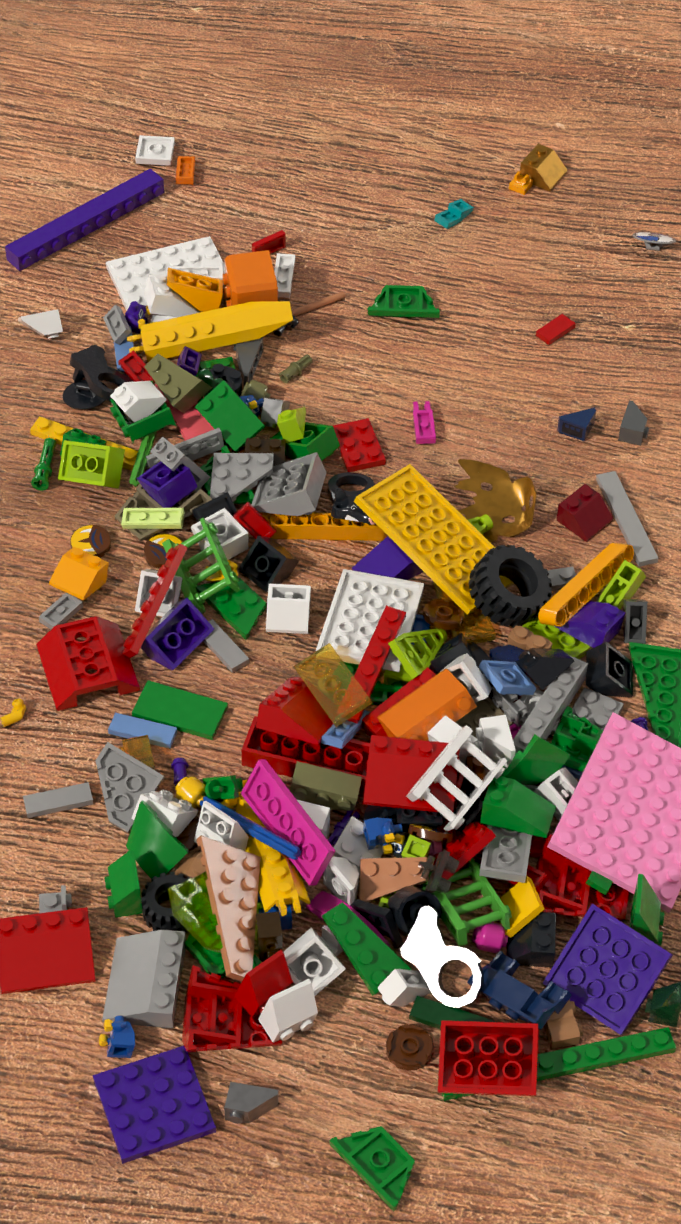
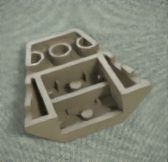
(142, 499)

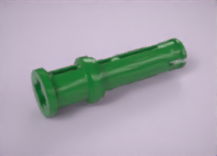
(48, 448)

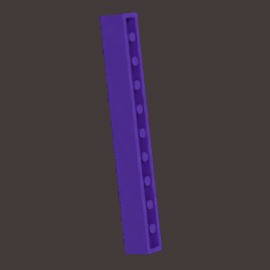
(84, 219)

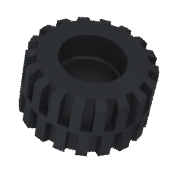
(155, 894)

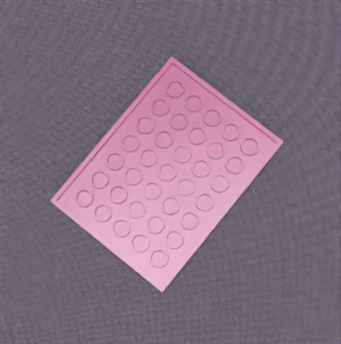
(627, 811)

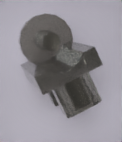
(443, 862)

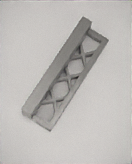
(195, 447)

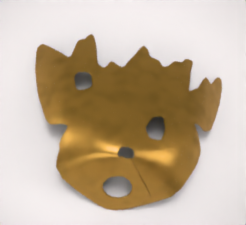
(501, 501)

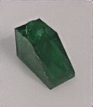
(665, 1005)

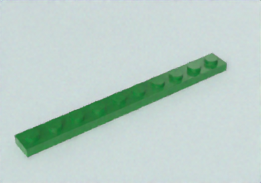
(599, 1055)

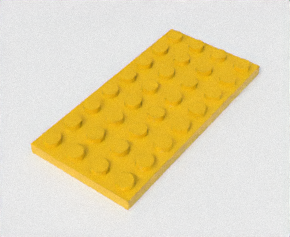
(428, 531)

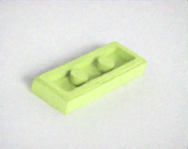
(152, 518)

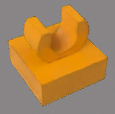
(521, 183)

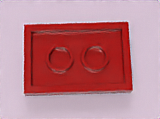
(359, 445)
(467, 845)

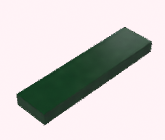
(433, 1012)

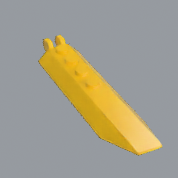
(212, 328)
(278, 877)

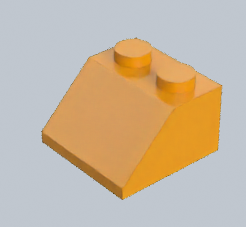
(79, 573)

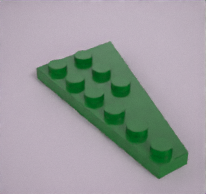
(660, 685)

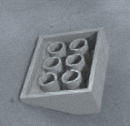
(292, 487)
(146, 978)

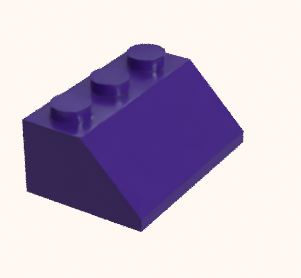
(176, 634)

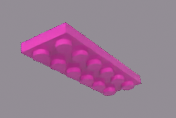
(287, 819)

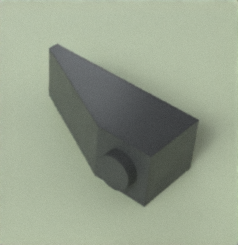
(248, 357)

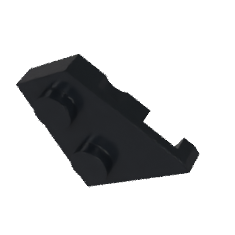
(381, 919)

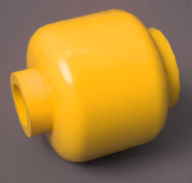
(191, 790)

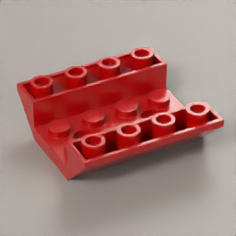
(68, 660)

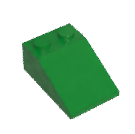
(230, 414)
(316, 438)
(516, 808)
(646, 911)

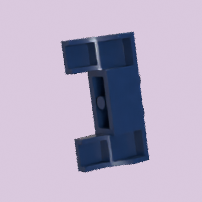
(516, 997)

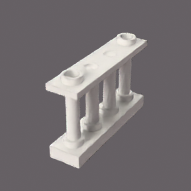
(435, 774)

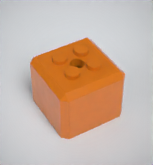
(249, 278)

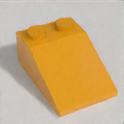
(199, 290)

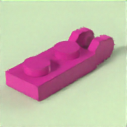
(423, 424)

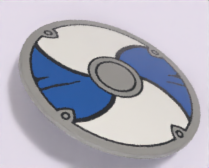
(649, 237)

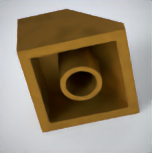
(543, 167)

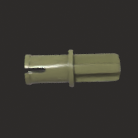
(295, 368)

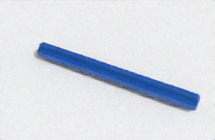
(259, 832)

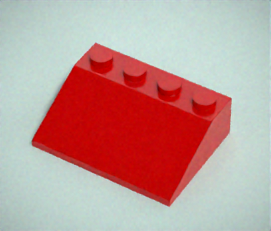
(293, 713)
(397, 766)
(45, 950)
(488, 1058)

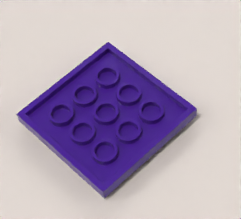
(608, 969)
(154, 1104)

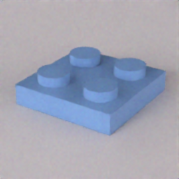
(507, 677)

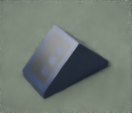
(577, 423)

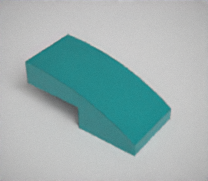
(456, 213)

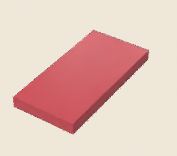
(189, 424)

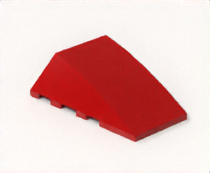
(567, 888)
(216, 1018)

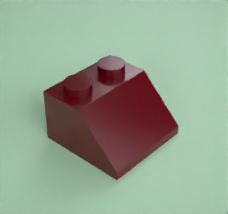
(584, 513)

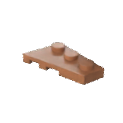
(387, 875)

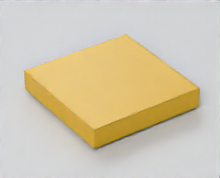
(523, 904)

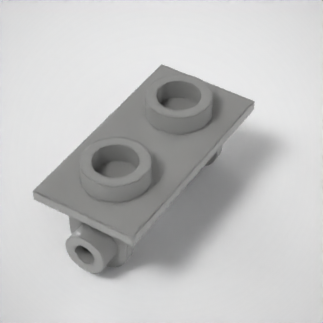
(513, 711)

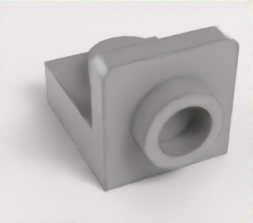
(55, 901)

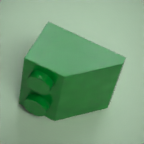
(124, 886)

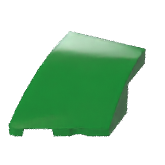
(577, 738)
(536, 762)
(153, 843)

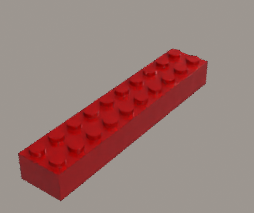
(284, 753)

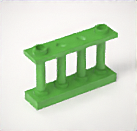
(189, 582)
(451, 914)

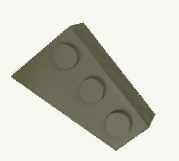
(177, 384)
(325, 787)

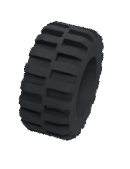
(523, 571)

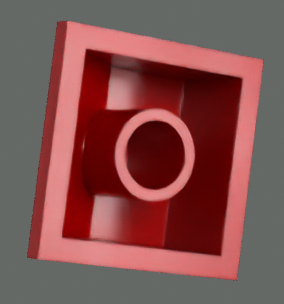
(263, 982)

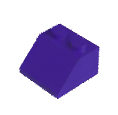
(167, 485)

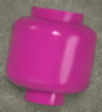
(490, 937)

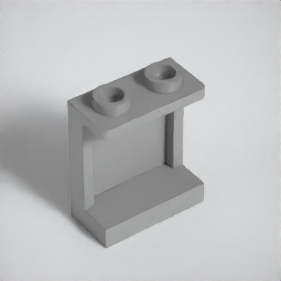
(173, 457)

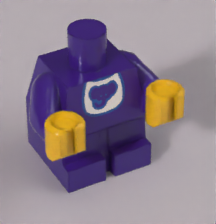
(136, 316)

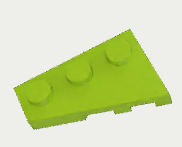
(558, 638)

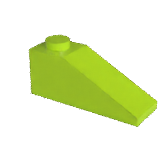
(292, 424)
(622, 585)

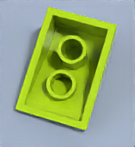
(91, 464)

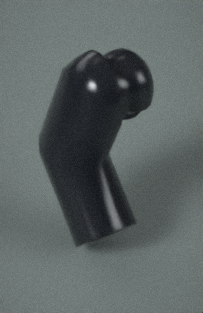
(293, 324)

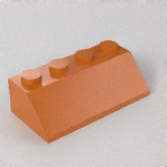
(427, 706)

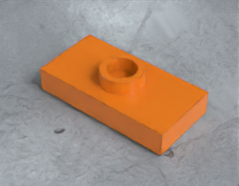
(185, 170)

